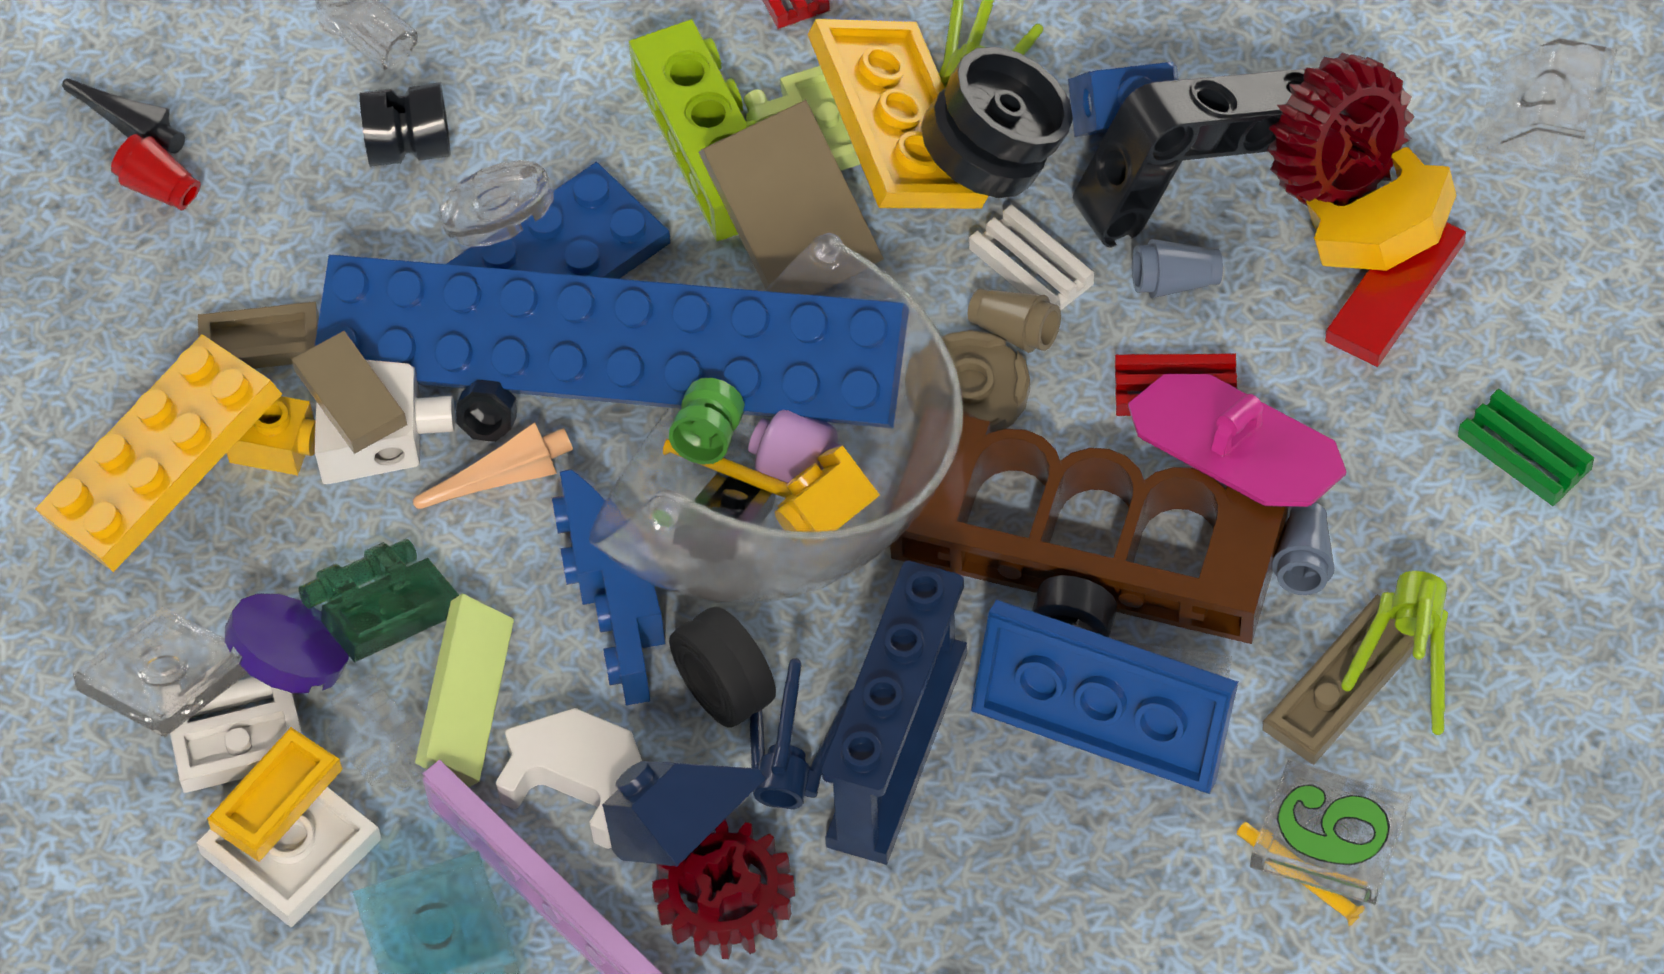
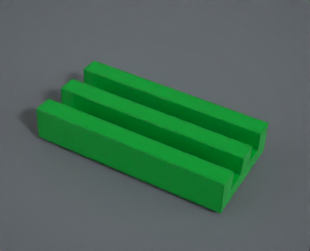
(1532, 439)

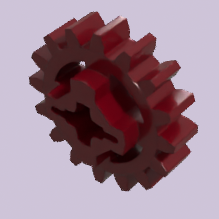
(739, 908)

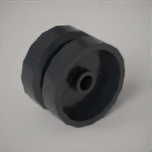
(996, 122)

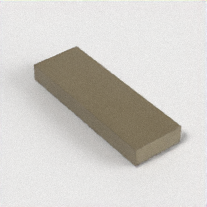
(1318, 707)

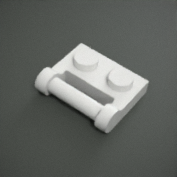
(234, 742)

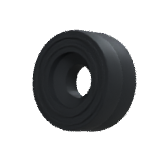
(722, 666)

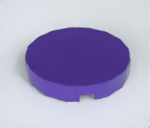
(284, 643)

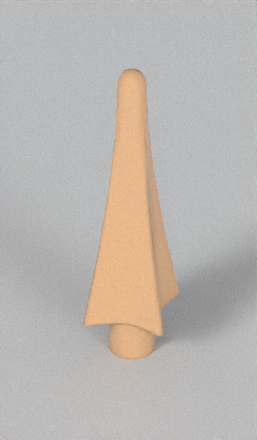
(517, 460)

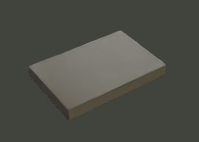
(785, 191)

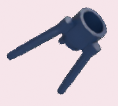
(785, 765)

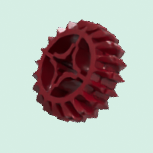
(1340, 130)

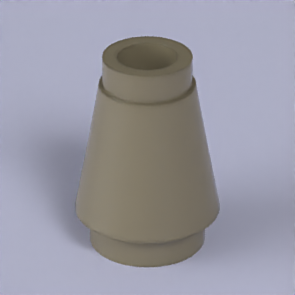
(1018, 318)

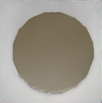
(1003, 385)

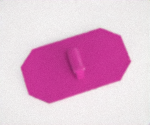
(1237, 439)

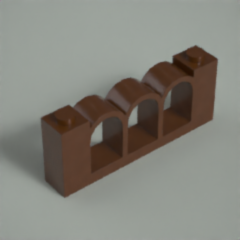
(1219, 603)

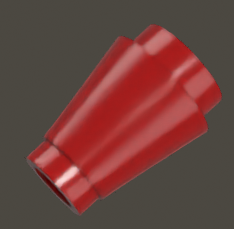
(153, 172)

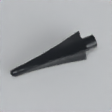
(129, 115)

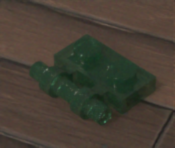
(385, 611)

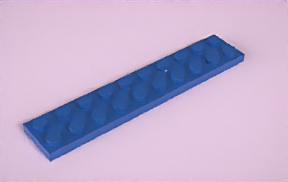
(620, 337)

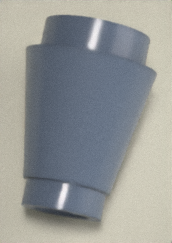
(1174, 268)
(1304, 552)

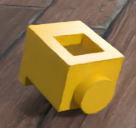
(278, 438)
(826, 496)

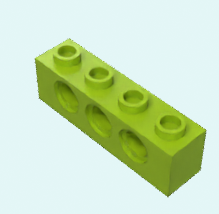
(690, 105)

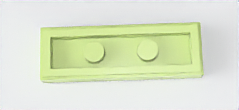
(465, 688)

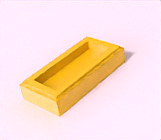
(274, 794)

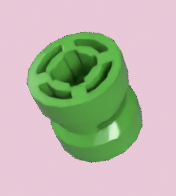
(706, 421)

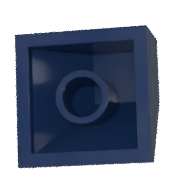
(672, 808)

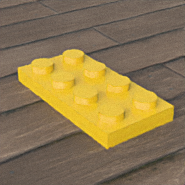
(882, 91)
(158, 452)

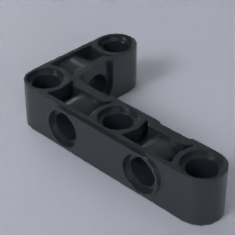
(1172, 124)

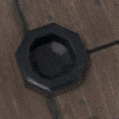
(486, 410)

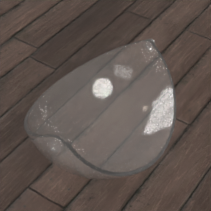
(697, 553)

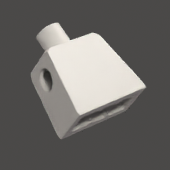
(394, 451)

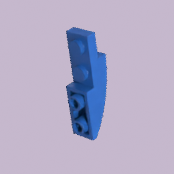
(621, 599)

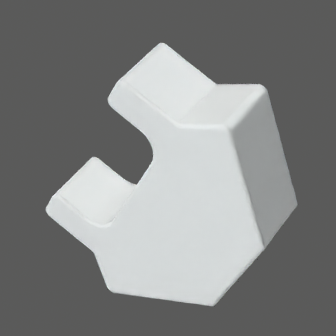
(571, 755)

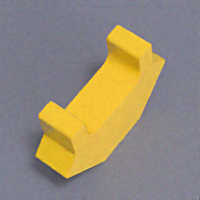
(1388, 222)

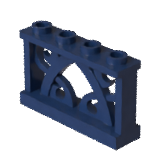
(894, 712)

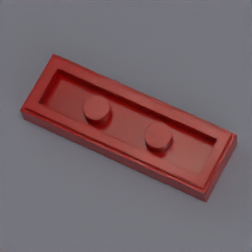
(1389, 300)

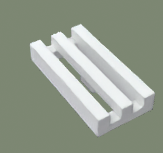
(1014, 220)

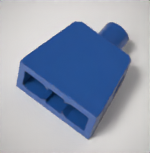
(1108, 91)

